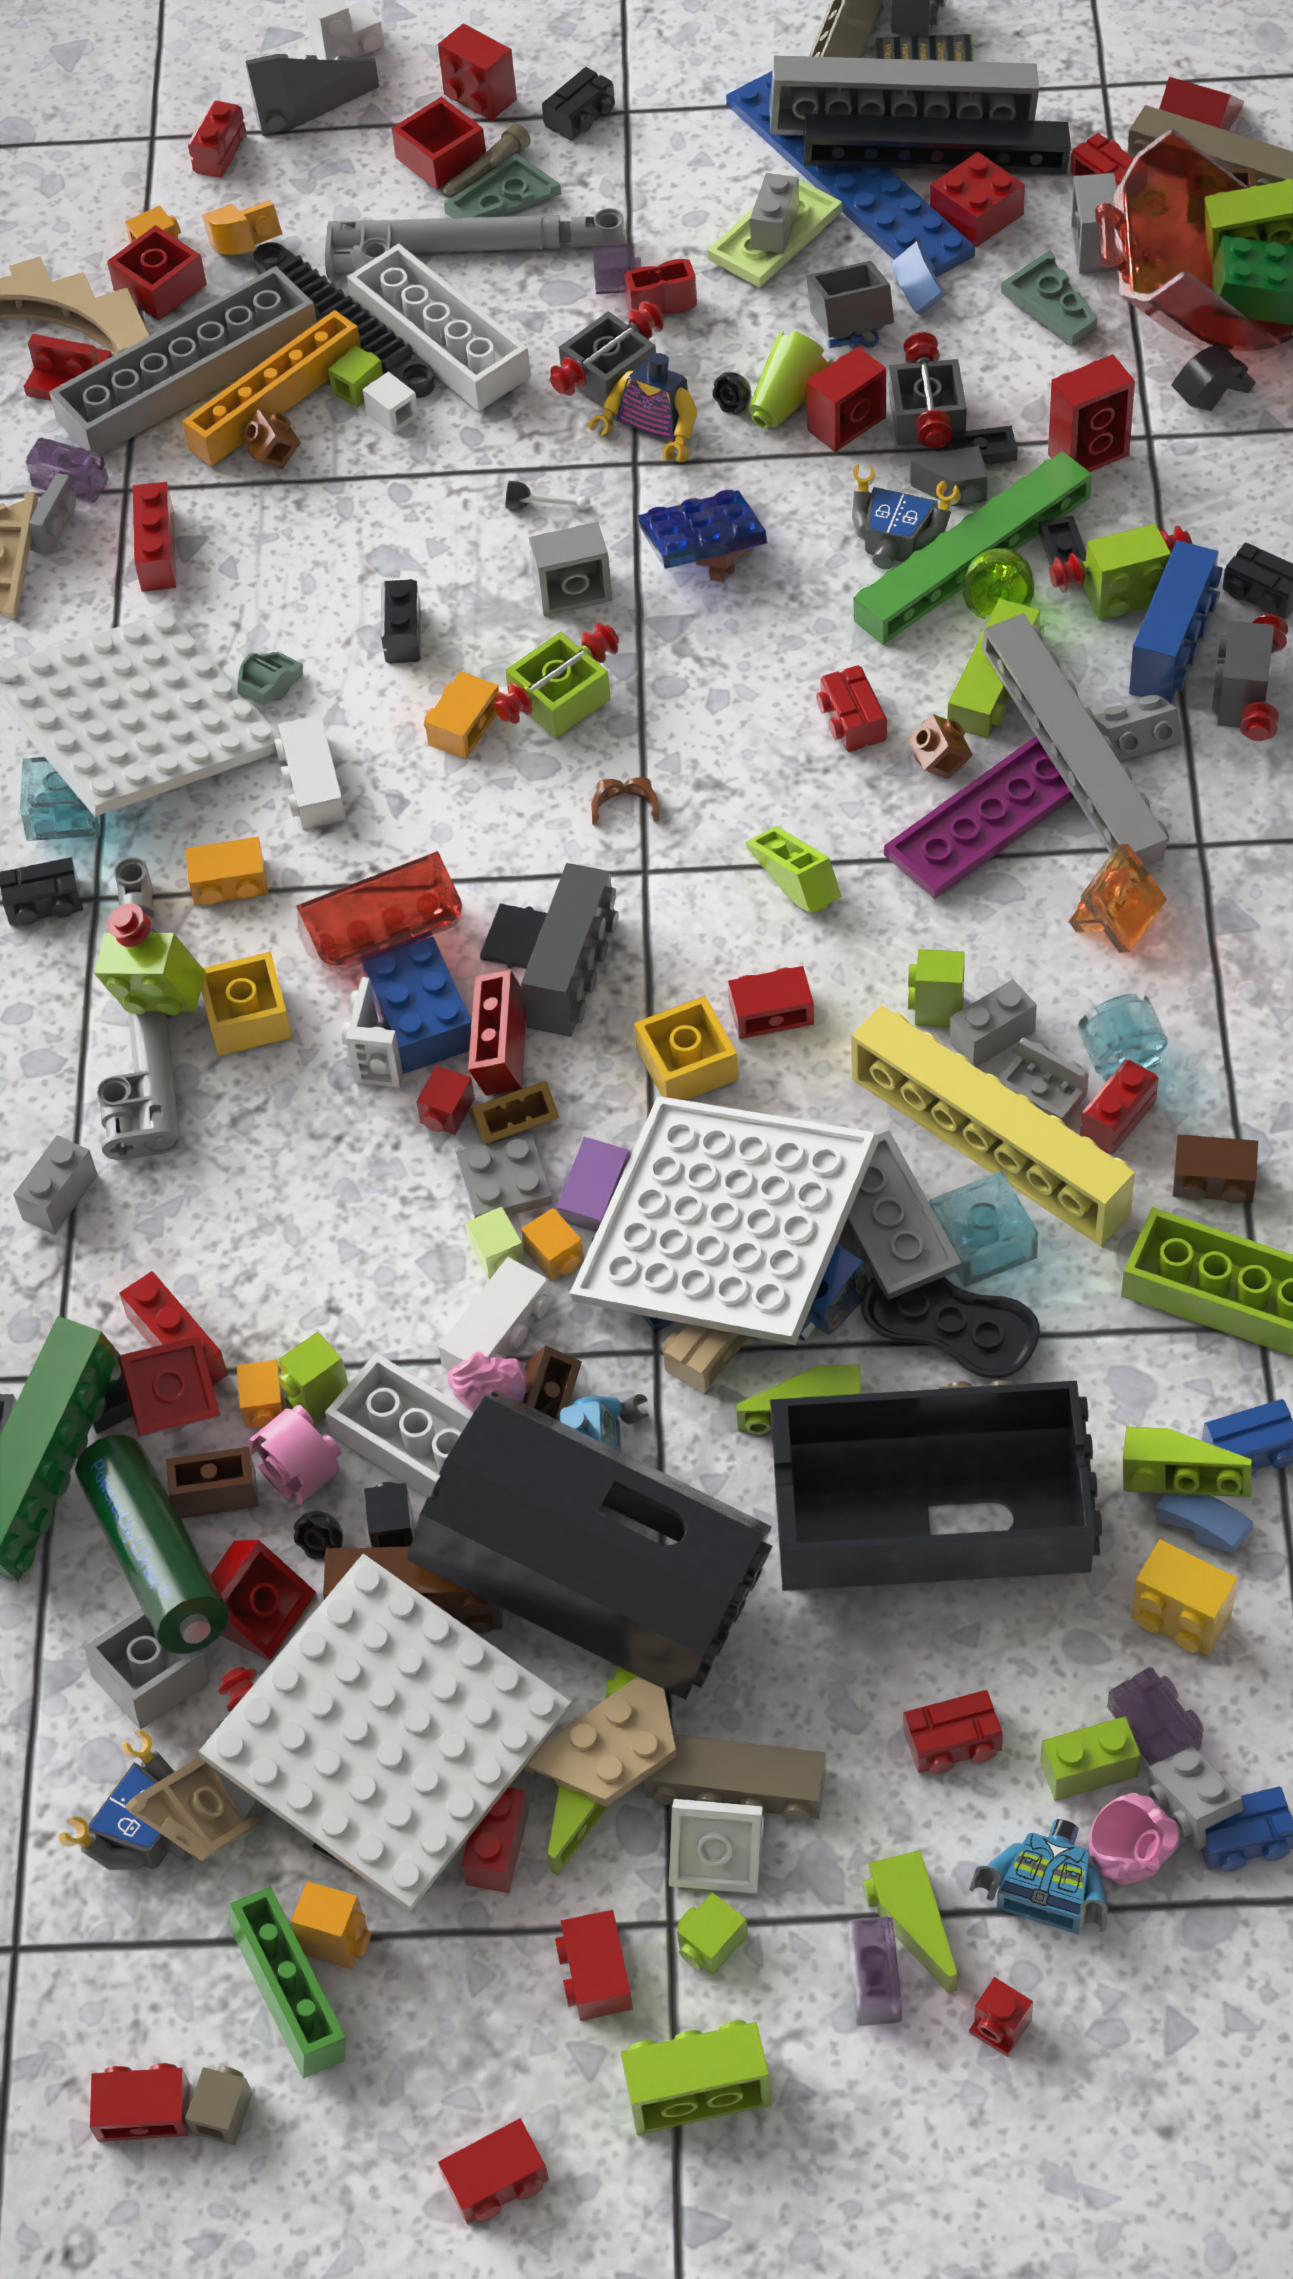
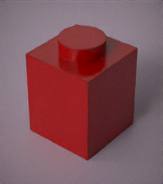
(445, 1100)

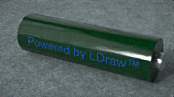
(151, 1544)

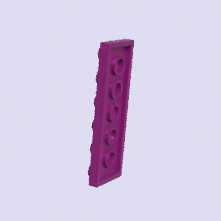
(980, 820)

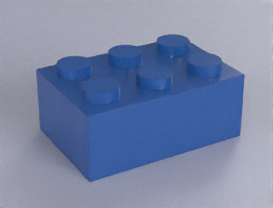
(419, 1004)

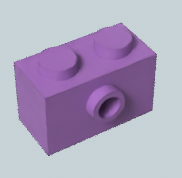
(592, 1183)

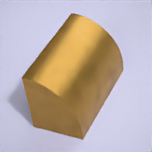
(513, 1112)

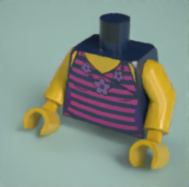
(654, 403)

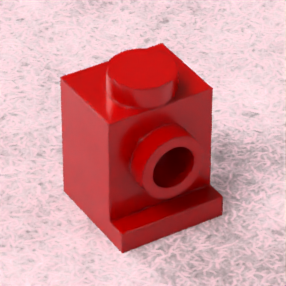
(1001, 2016)

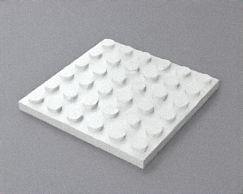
(133, 712)
(725, 1219)
(385, 1731)

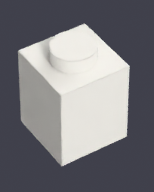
(390, 403)

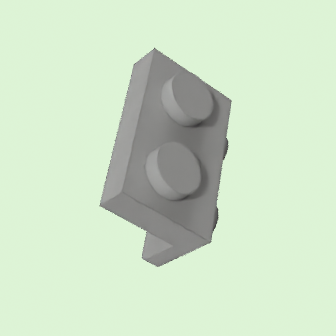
(52, 514)
(1140, 726)
(1046, 1079)
(1192, 1794)

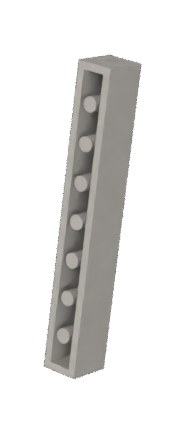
(1072, 739)

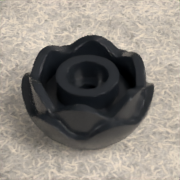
(732, 392)
(317, 1532)

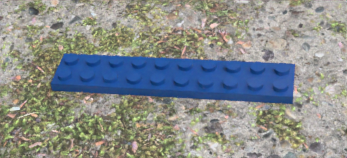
(869, 196)

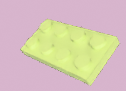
(758, 266)

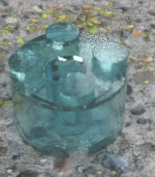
(1123, 1031)

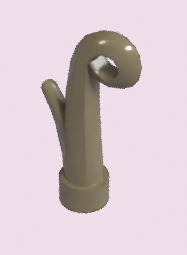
(512, 141)

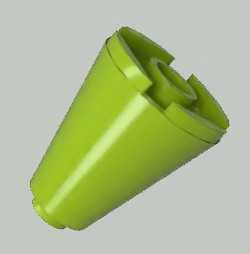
(784, 378)

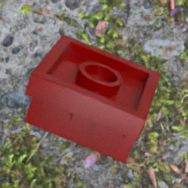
(58, 362)
(168, 1387)

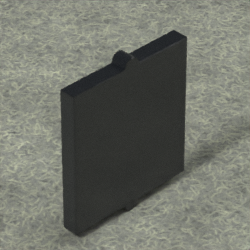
(513, 936)

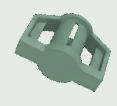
(269, 671)

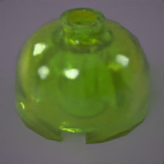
(995, 576)

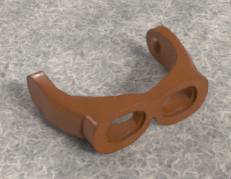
(635, 786)

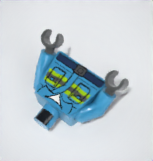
(598, 1416)
(1047, 1881)

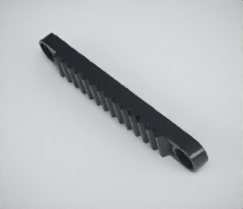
(374, 337)

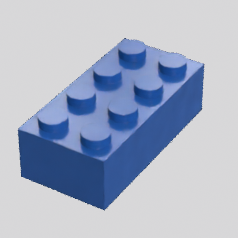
(1175, 622)

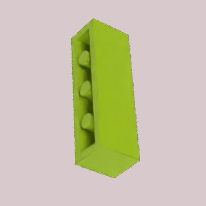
(980, 694)

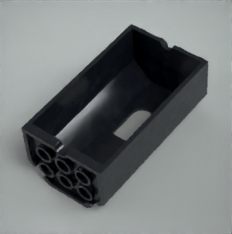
(868, 1465)
(526, 1533)

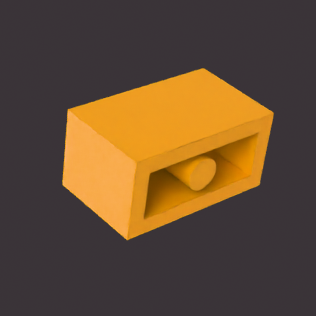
(461, 715)
(226, 871)
(330, 1925)

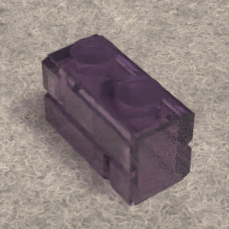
(83, 467)
(1155, 1716)
(874, 1971)

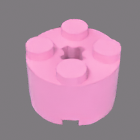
(295, 1454)

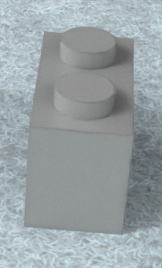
(774, 213)
(993, 1023)
(55, 1184)

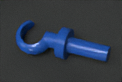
(853, 340)

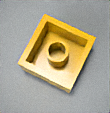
(245, 1004)
(686, 1050)
(1183, 1598)

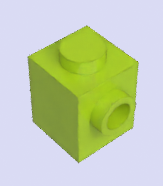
(354, 373)
(710, 1933)

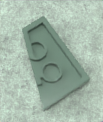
(503, 191)
(1049, 298)

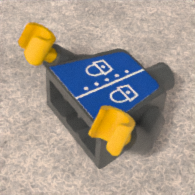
(898, 522)
(115, 1835)

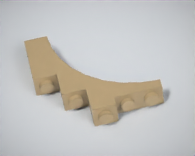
(70, 302)

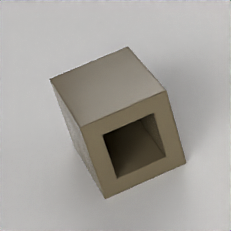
(219, 2104)

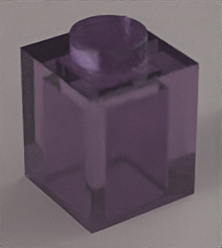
(610, 266)

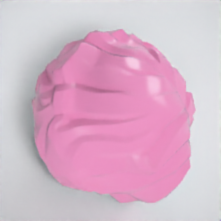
(483, 1375)
(1132, 1839)

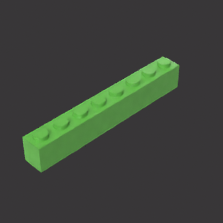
(940, 567)

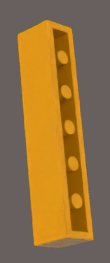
(271, 386)

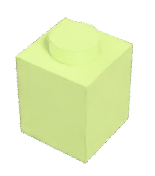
(494, 1240)

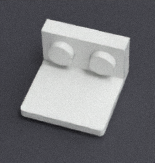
(371, 1049)

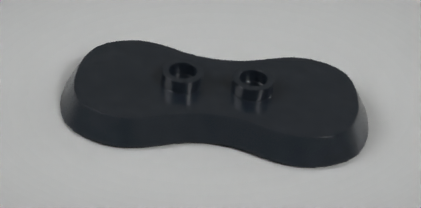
(979, 1331)

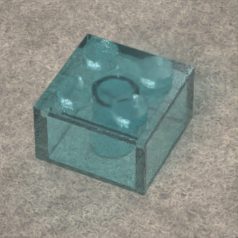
(50, 806)
(986, 1227)

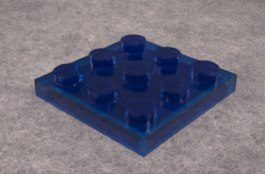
(702, 528)

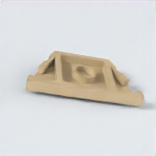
(14, 551)
(610, 1744)
(192, 1810)

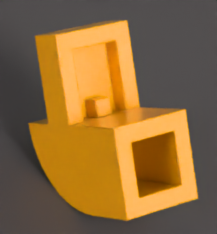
(239, 231)

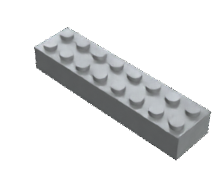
(898, 89)
(182, 362)

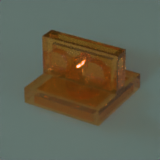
(1119, 900)

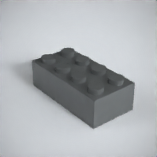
(569, 950)

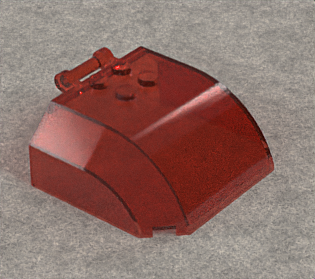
(1165, 251)

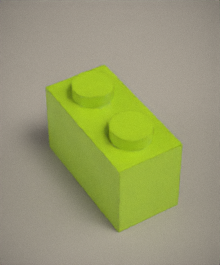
(936, 986)
(312, 1376)
(1090, 1758)

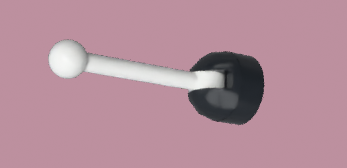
(519, 496)

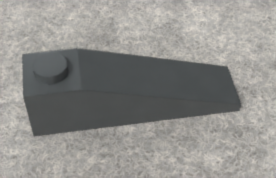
(296, 91)

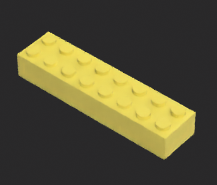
(992, 1125)

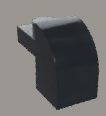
(1210, 375)

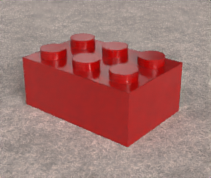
(1092, 413)

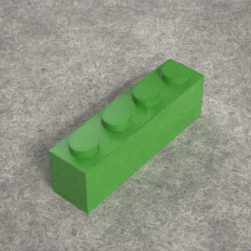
(287, 1982)

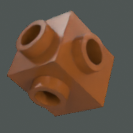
(270, 438)
(940, 746)

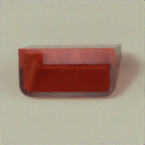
(379, 914)

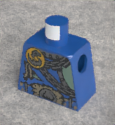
(838, 1293)

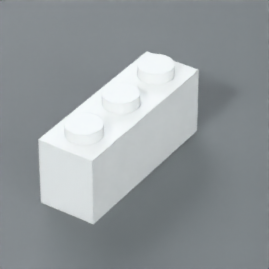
(310, 772)
(498, 1315)

